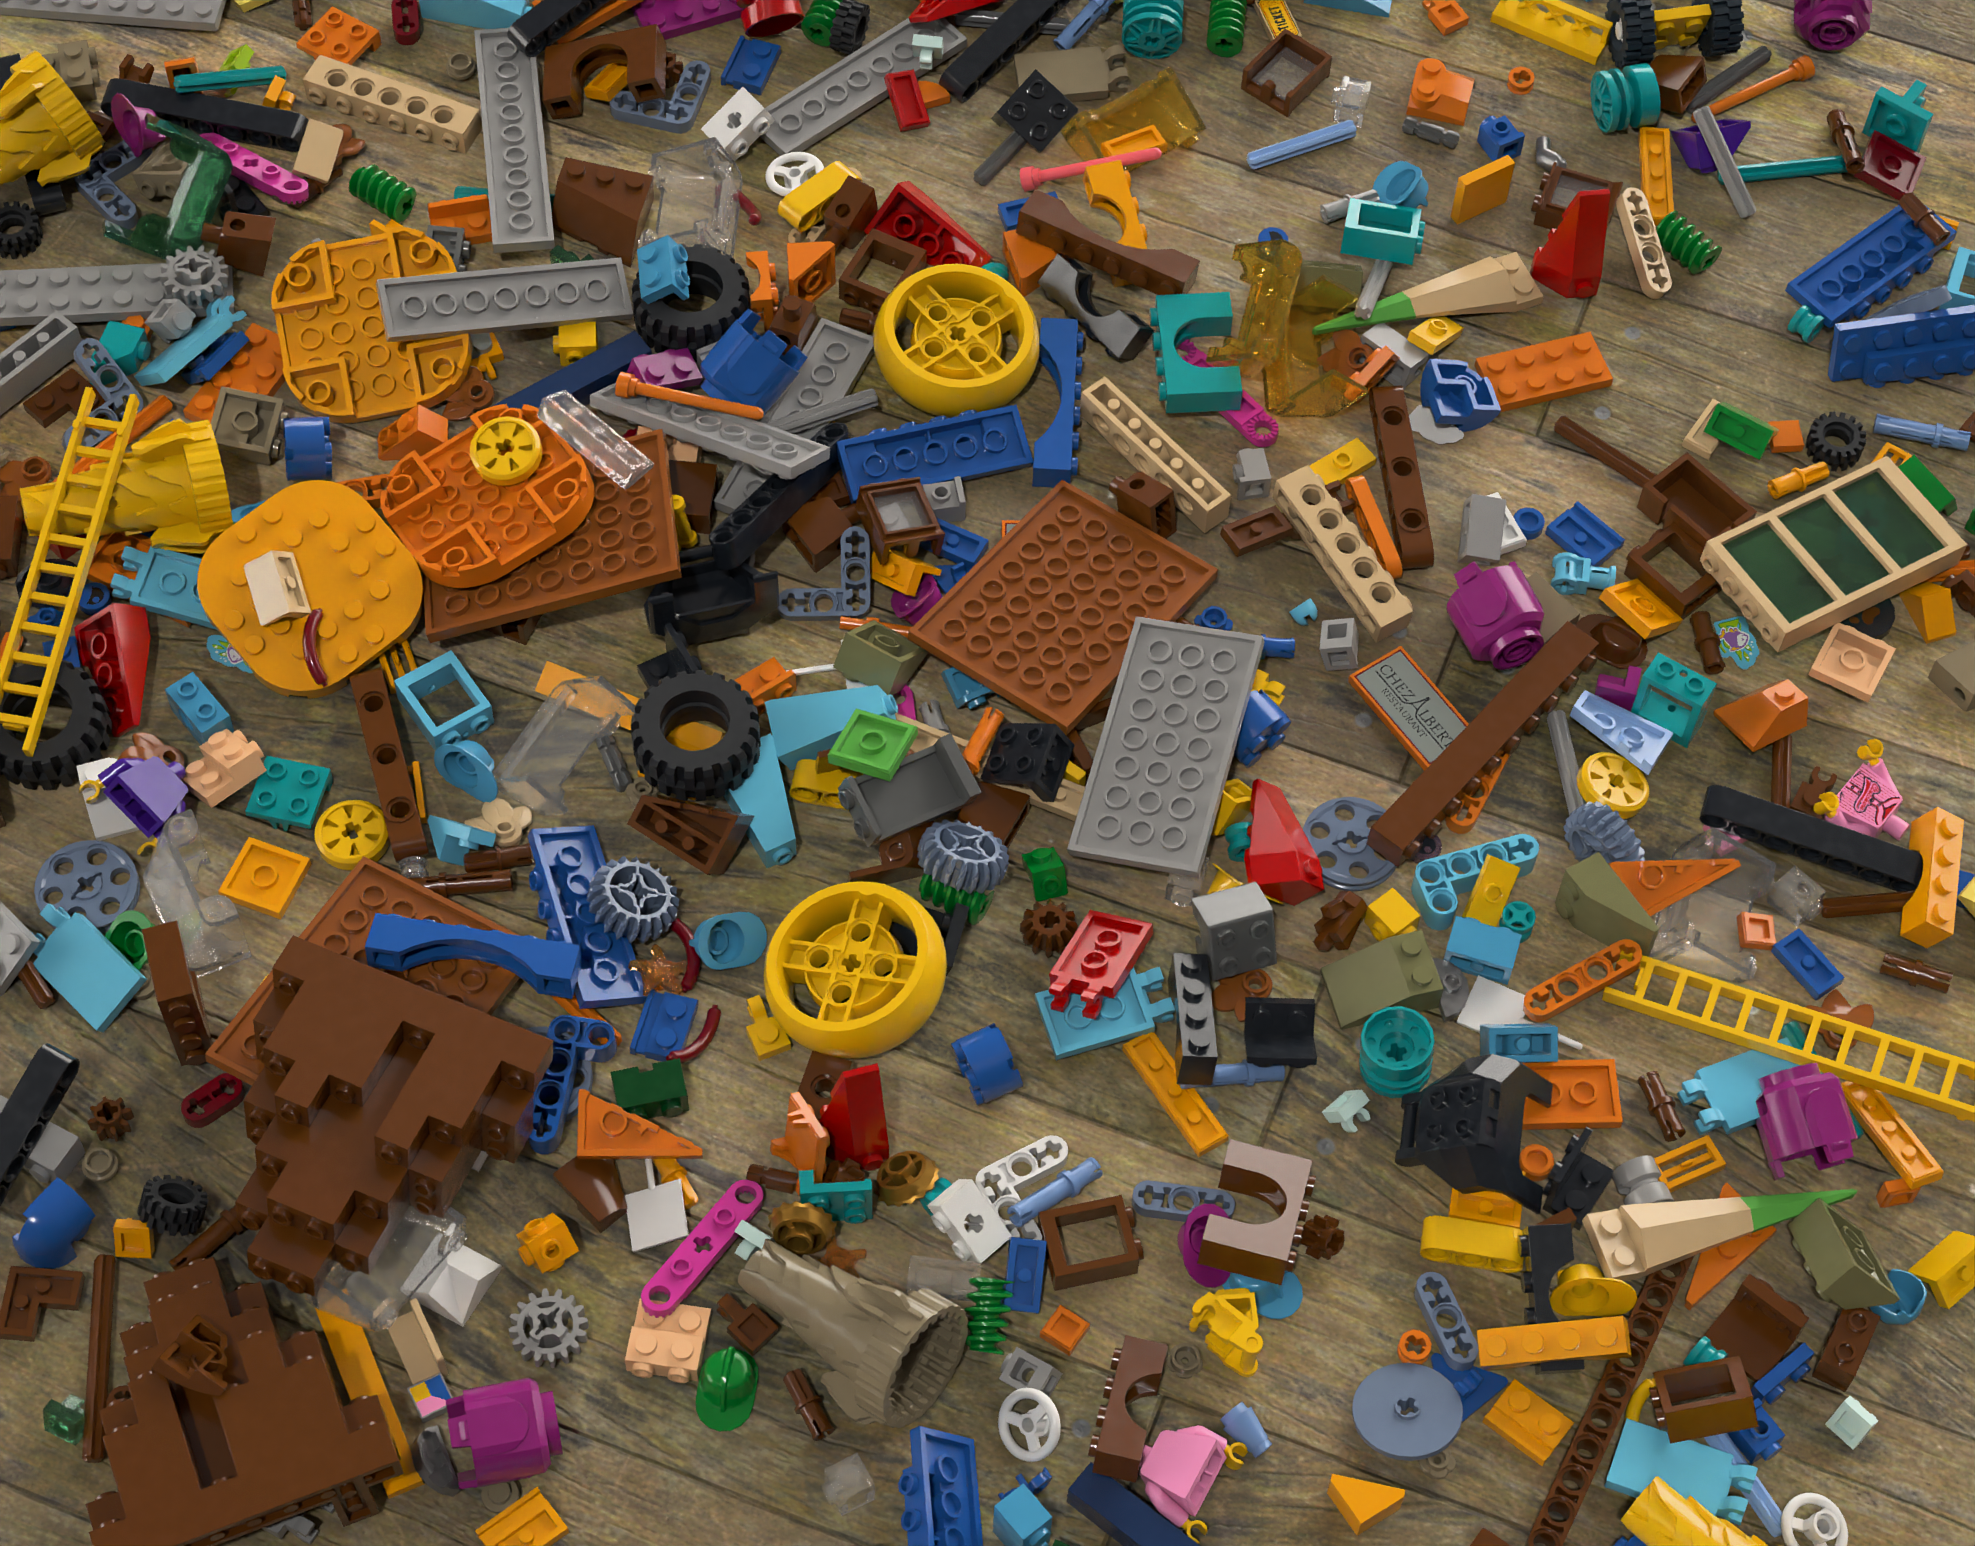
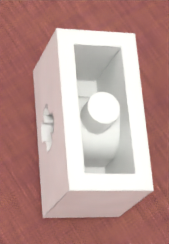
(739, 123)
(985, 1229)

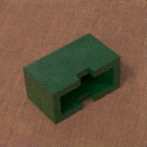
(653, 1091)

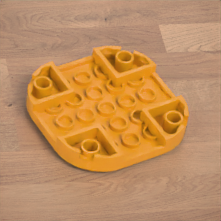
(336, 333)
(347, 568)

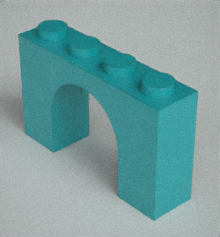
(1184, 385)

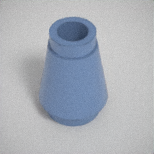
(1245, 1427)

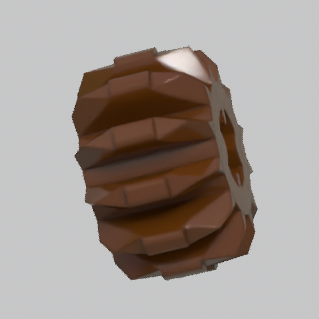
(1042, 917)

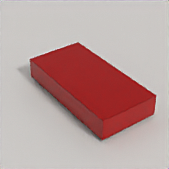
(907, 100)

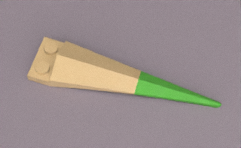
(1480, 287)
(1657, 1235)

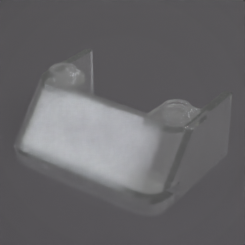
(557, 740)

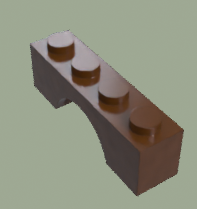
(1121, 1440)

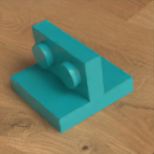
(1899, 116)

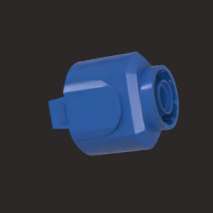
(750, 366)

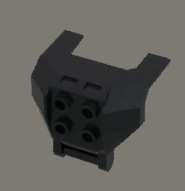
(711, 600)
(1472, 1127)

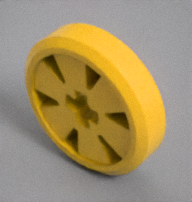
(514, 465)
(1610, 768)
(350, 815)

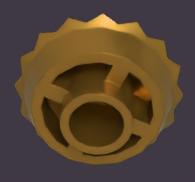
(905, 1178)
(801, 1227)

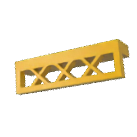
(1552, 27)

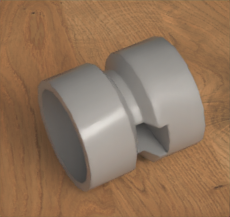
(1640, 1183)

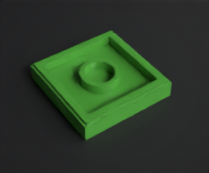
(872, 744)

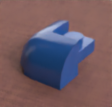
(1458, 394)
(52, 1226)

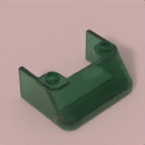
(194, 200)

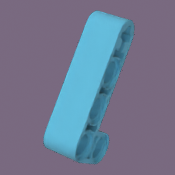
(1516, 849)

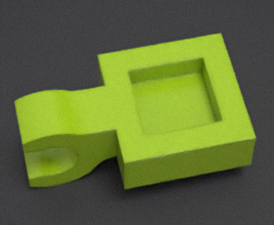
(235, 60)

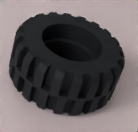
(710, 276)
(696, 699)
(75, 745)

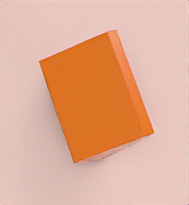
(810, 269)

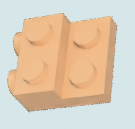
(1852, 661)
(225, 768)
(668, 1344)

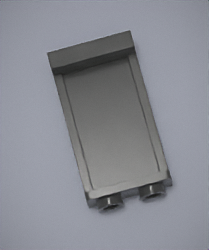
(921, 790)

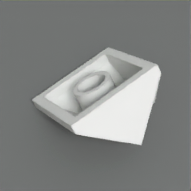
(458, 1284)

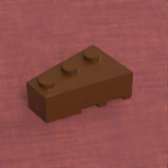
(691, 830)

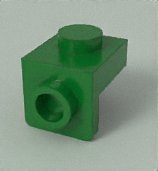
(1046, 873)

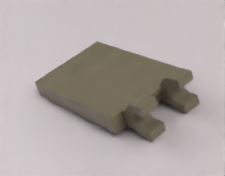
(1077, 72)

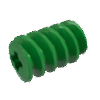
(819, 20)
(1226, 27)
(383, 192)
(1685, 245)
(948, 896)
(986, 1314)

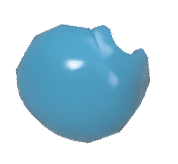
(1911, 1295)

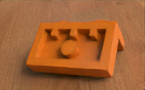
(466, 213)
(768, 683)

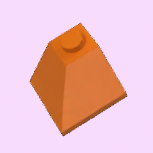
(1765, 714)

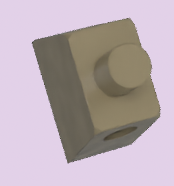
(1956, 676)

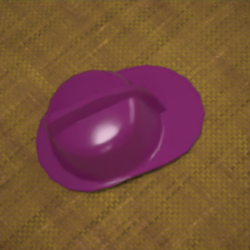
(131, 125)
(914, 608)
(1189, 1244)

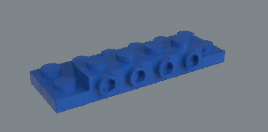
(1866, 268)
(1904, 347)
(938, 450)
(562, 874)
(941, 1491)

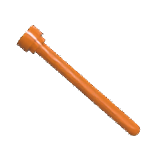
(1800, 69)
(629, 386)

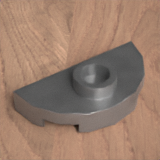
(1455, 989)
(433, 1462)

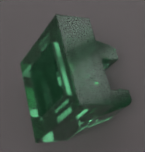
(65, 1419)

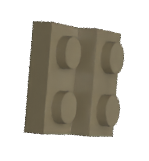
(75, 66)
(160, 173)
(248, 424)

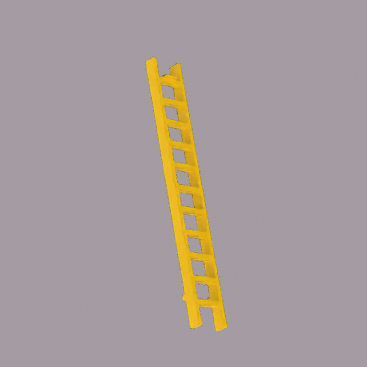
(79, 573)
(1801, 1057)

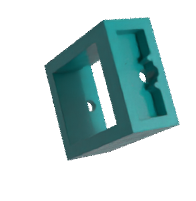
(1382, 231)
(1692, 690)

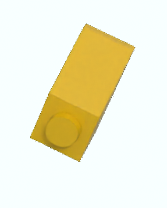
(1233, 805)

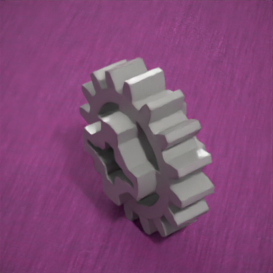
(194, 275)
(550, 1343)

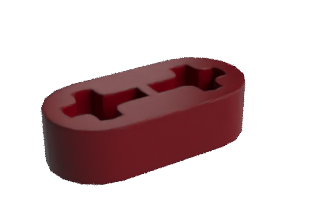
(409, 19)
(212, 1100)

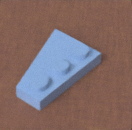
(1622, 730)

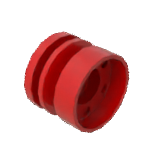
(769, 17)

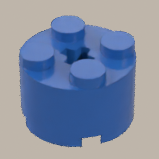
(307, 448)
(1260, 728)
(986, 1064)

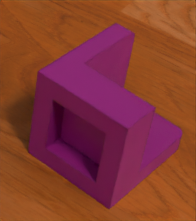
(1619, 690)

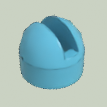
(1304, 609)

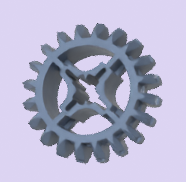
(1599, 829)
(963, 856)
(639, 905)

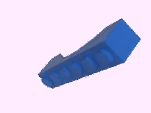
(1054, 448)
(408, 942)

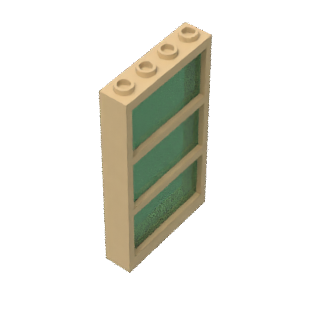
(1832, 553)

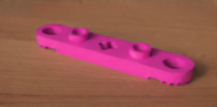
(261, 172)
(1250, 414)
(687, 1266)

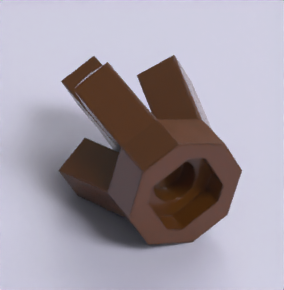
(1339, 921)

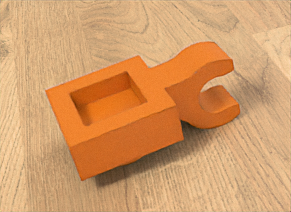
(1446, 15)

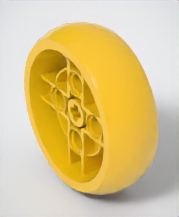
(960, 301)
(880, 1008)

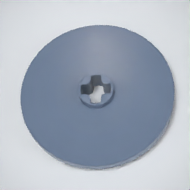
(1419, 1433)

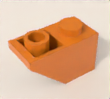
(415, 430)

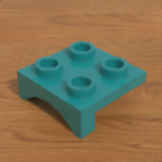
(289, 793)
(842, 1200)

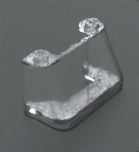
(696, 196)
(209, 925)
(1703, 926)
(404, 1265)

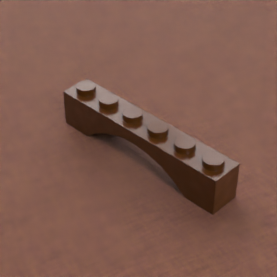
(1052, 224)

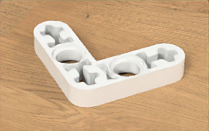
(1010, 1183)

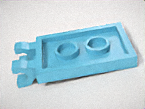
(192, 344)
(163, 584)
(86, 967)
(1119, 1019)
(1731, 1089)
(1683, 1465)

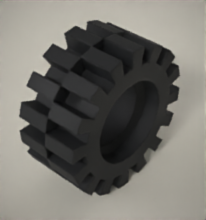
(849, 26)
(24, 239)
(1837, 427)
(172, 1205)

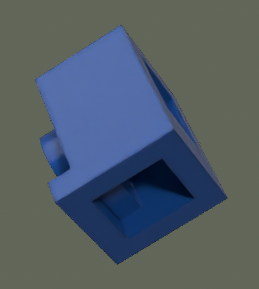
(1500, 138)
(1757, 1445)

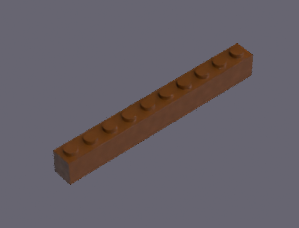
(1482, 744)

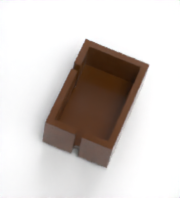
(1693, 501)

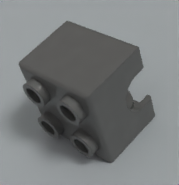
(1235, 930)

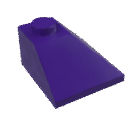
(1695, 150)

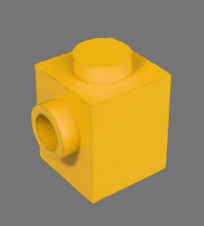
(575, 342)
(1391, 916)

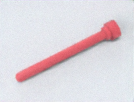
(1034, 177)

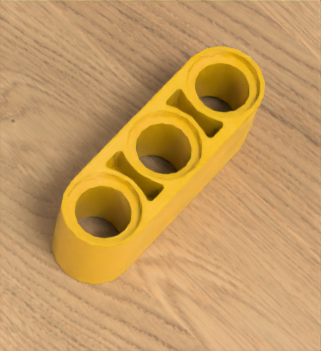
(809, 201)
(818, 788)
(1471, 1244)

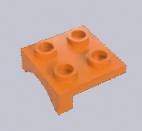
(339, 37)
(766, 293)
(803, 1141)

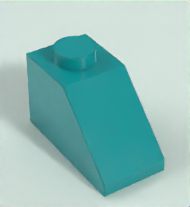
(126, 346)

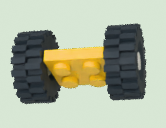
(1642, 31)

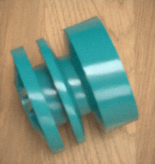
(1152, 27)
(1625, 97)
(1401, 1036)

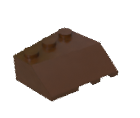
(603, 206)

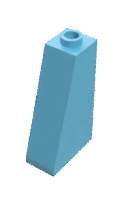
(475, 13)
(816, 720)
(766, 799)

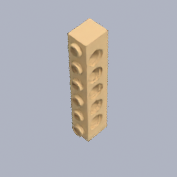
(392, 104)
(1155, 453)
(1325, 544)

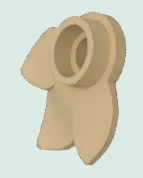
(503, 821)

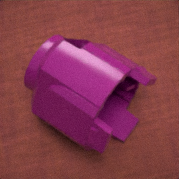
(1832, 22)
(1497, 615)
(1804, 1117)
(508, 1430)

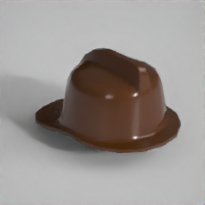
(1617, 641)

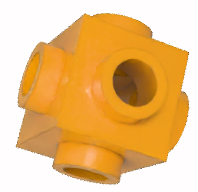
(546, 1243)

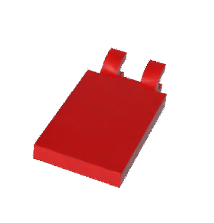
(1097, 960)

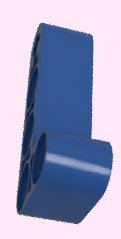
(561, 1084)

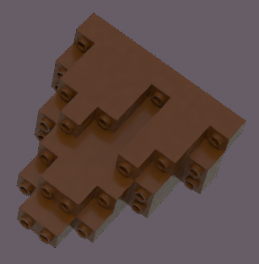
(370, 1108)
(234, 1462)

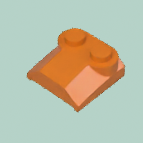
(1439, 93)

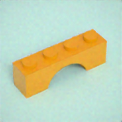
(1109, 190)
(1932, 908)
(1554, 1341)

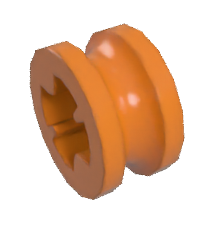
(1517, 74)
(1417, 1338)

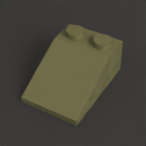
(1603, 906)
(1383, 976)

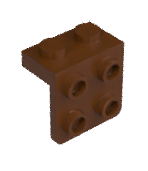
(1757, 1327)

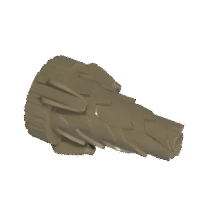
(886, 1346)

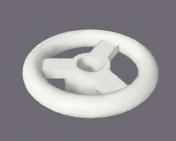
(792, 176)
(1034, 1424)
(1829, 1520)

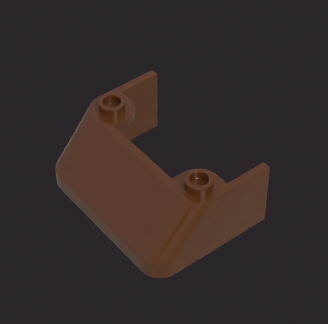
(896, 854)

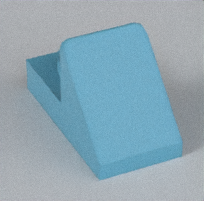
(455, 839)

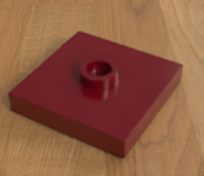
(1890, 166)

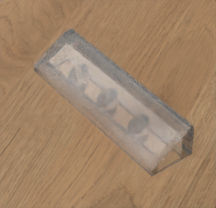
(593, 438)

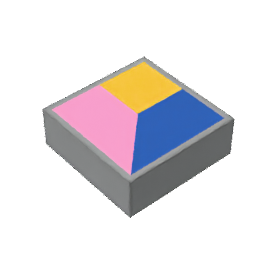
(430, 1397)

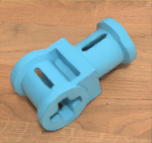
(1579, 574)

